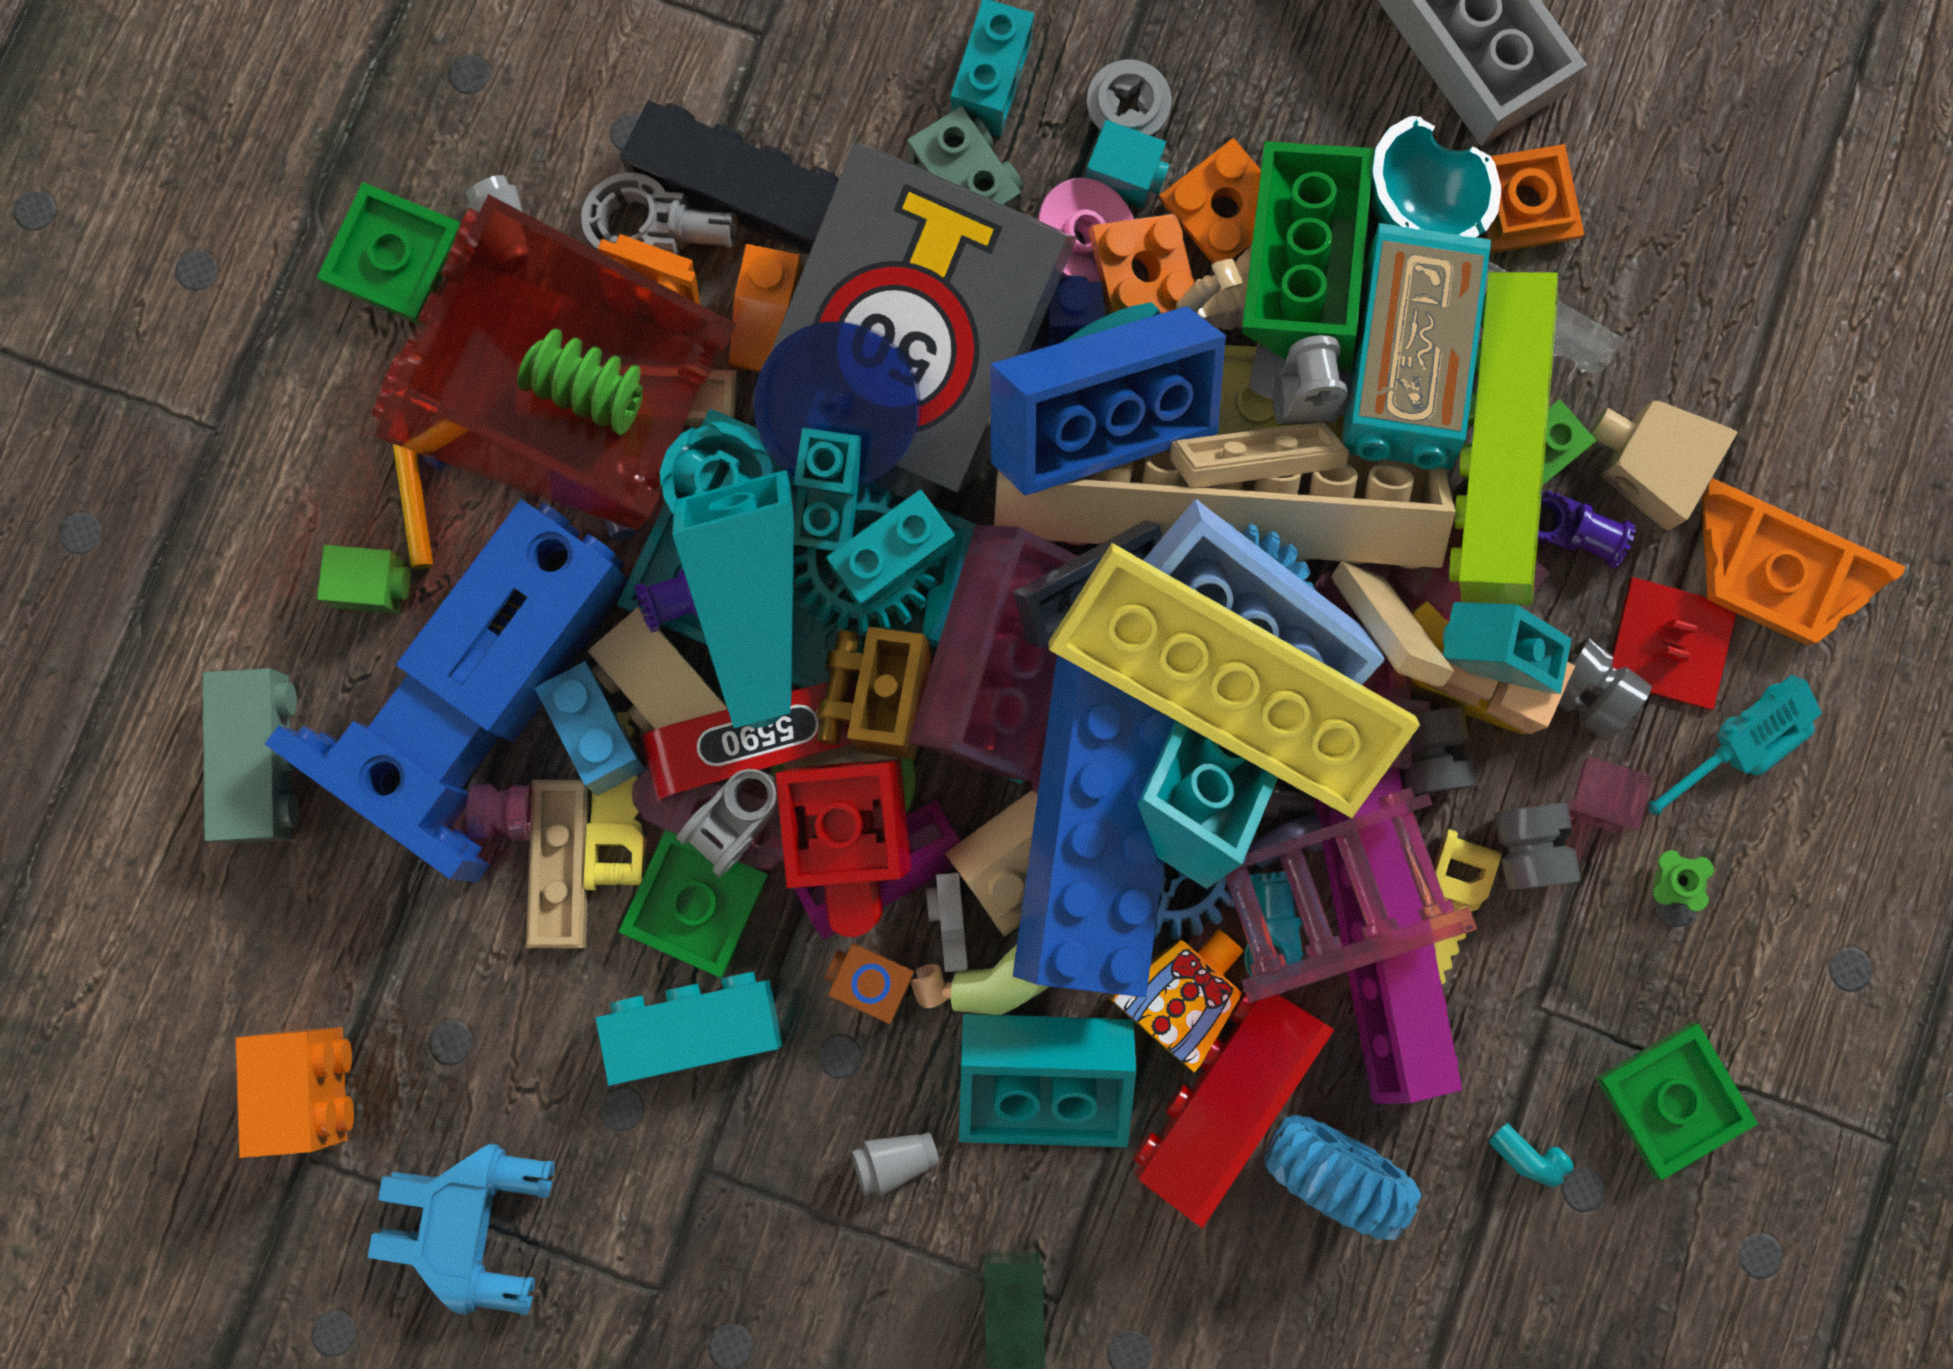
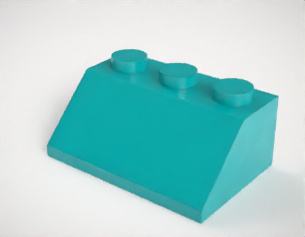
(1203, 805)
(1046, 1080)

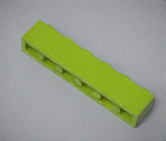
(1508, 441)

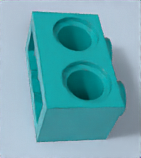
(993, 64)
(892, 551)

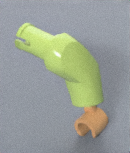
(977, 990)

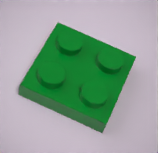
(389, 252)
(691, 909)
(1676, 1101)

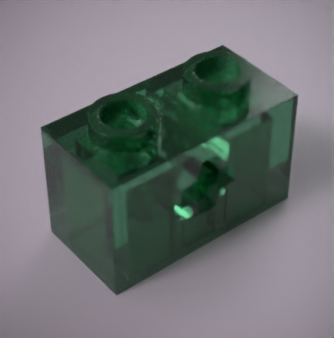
(1014, 1311)

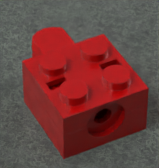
(850, 838)

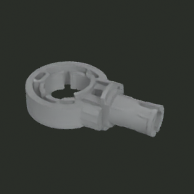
(669, 221)

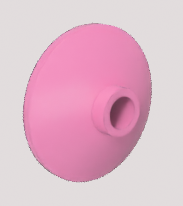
(1077, 206)

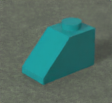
(1506, 645)

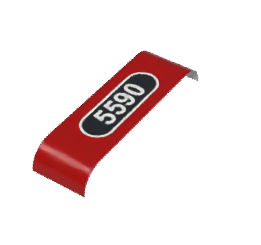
(713, 750)

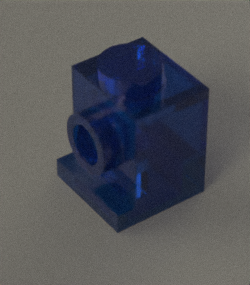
(1073, 307)

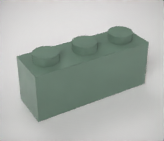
(243, 778)

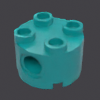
(710, 460)

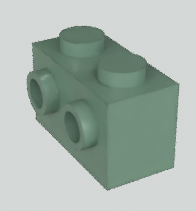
(963, 154)

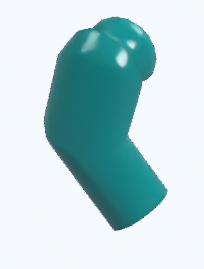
(1528, 1162)

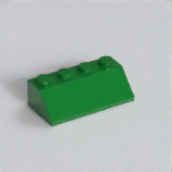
(1308, 246)

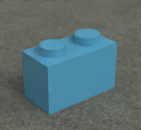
(590, 729)

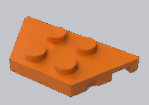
(1784, 567)

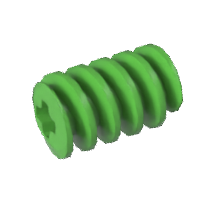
(582, 381)

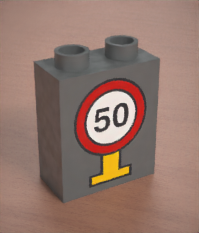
(942, 280)

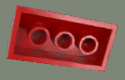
(1229, 1104)

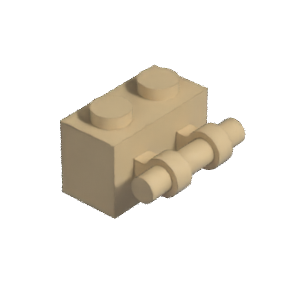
(996, 862)

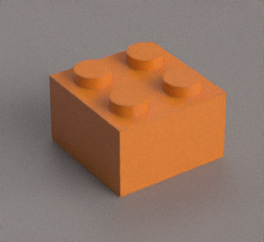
(292, 1091)

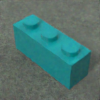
(688, 1029)

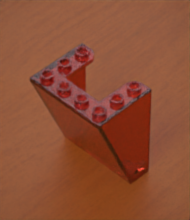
(506, 291)

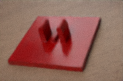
(1673, 641)

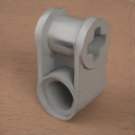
(1309, 383)
(729, 821)

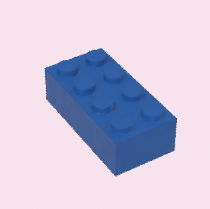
(1105, 399)

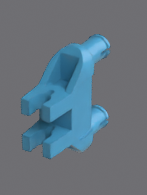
(456, 1226)

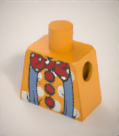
(1186, 997)

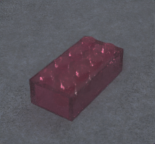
(986, 684)

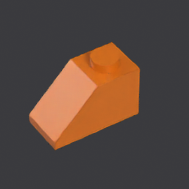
(760, 304)

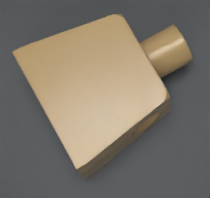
(1662, 458)

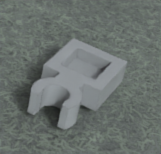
(946, 906)

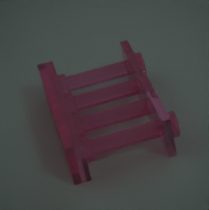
(1381, 934)

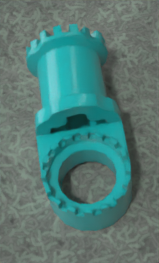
(1279, 914)

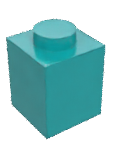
(1128, 163)

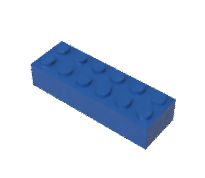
(1090, 855)

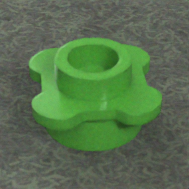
(1666, 883)

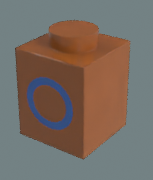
(868, 981)

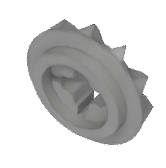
(1123, 79)

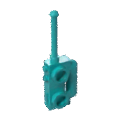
(1757, 736)

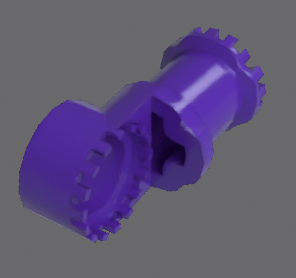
(1586, 530)
(665, 601)

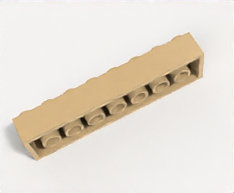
(1345, 514)

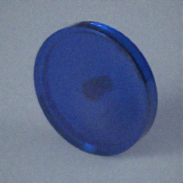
(839, 382)

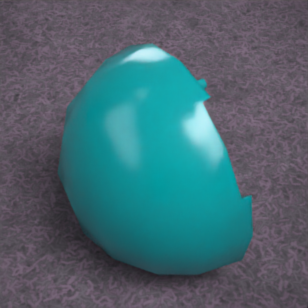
(1432, 186)

